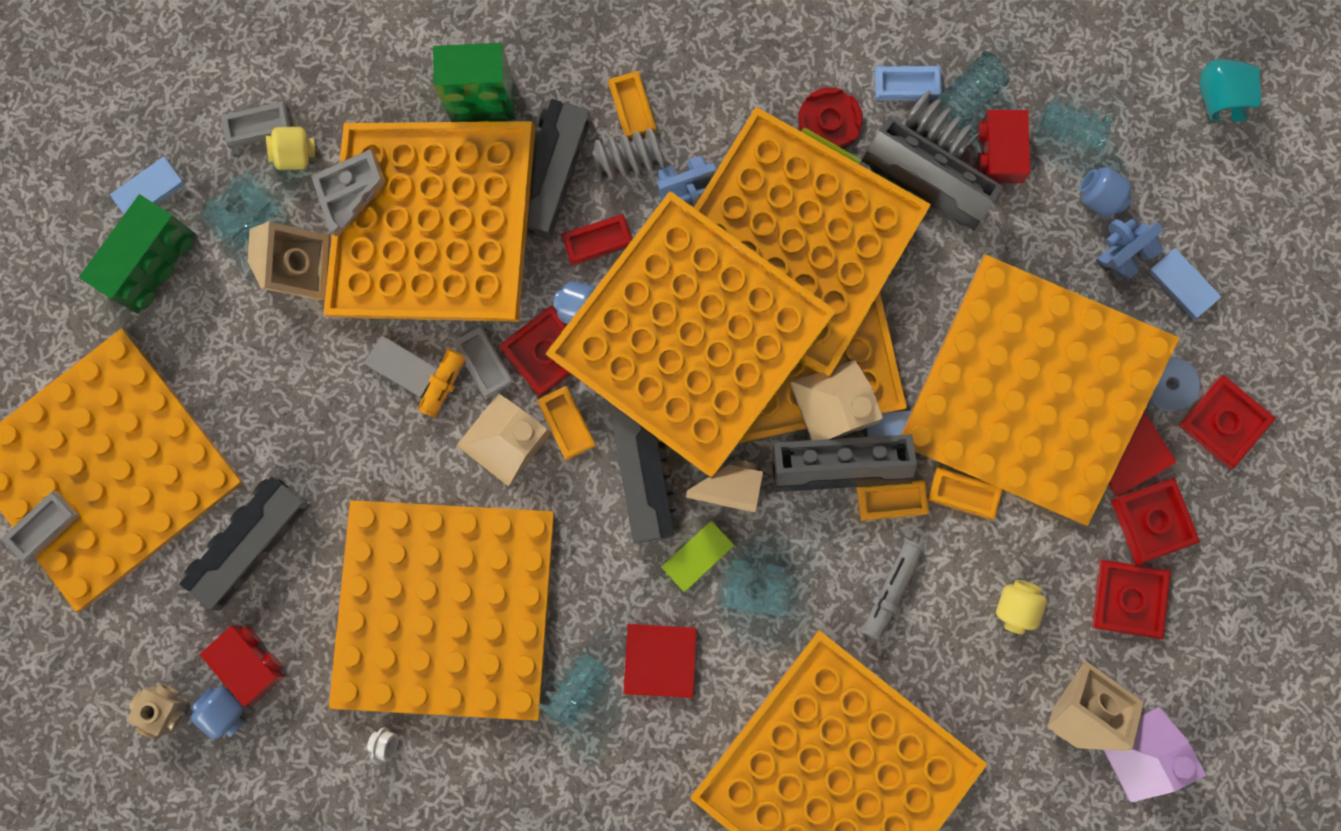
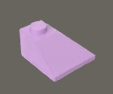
(1158, 761)

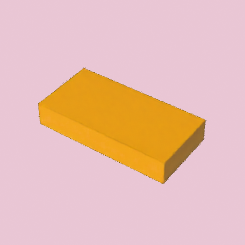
(631, 104)
(566, 423)
(964, 493)
(892, 501)

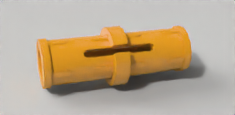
(441, 383)

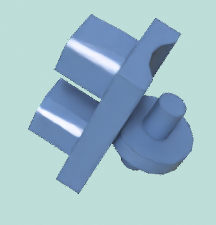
(688, 184)
(1125, 242)

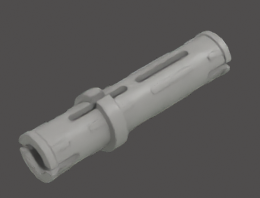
(886, 603)

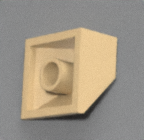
(289, 259)
(837, 403)
(504, 439)
(731, 487)
(1096, 712)

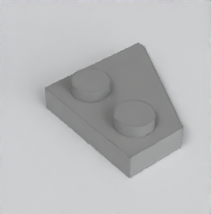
(348, 189)

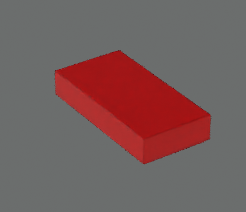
(597, 239)

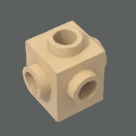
(167, 711)

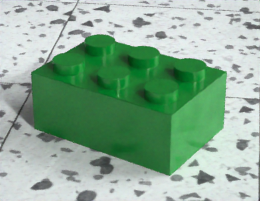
(474, 82)
(138, 255)

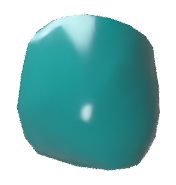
(1230, 85)

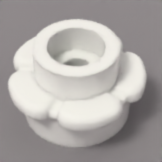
(378, 743)

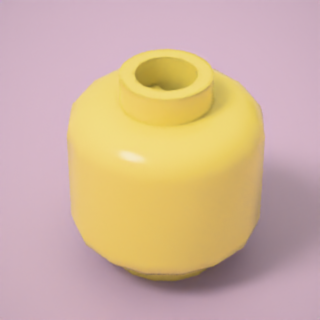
(290, 148)
(1021, 606)

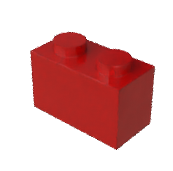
(1004, 145)
(243, 664)

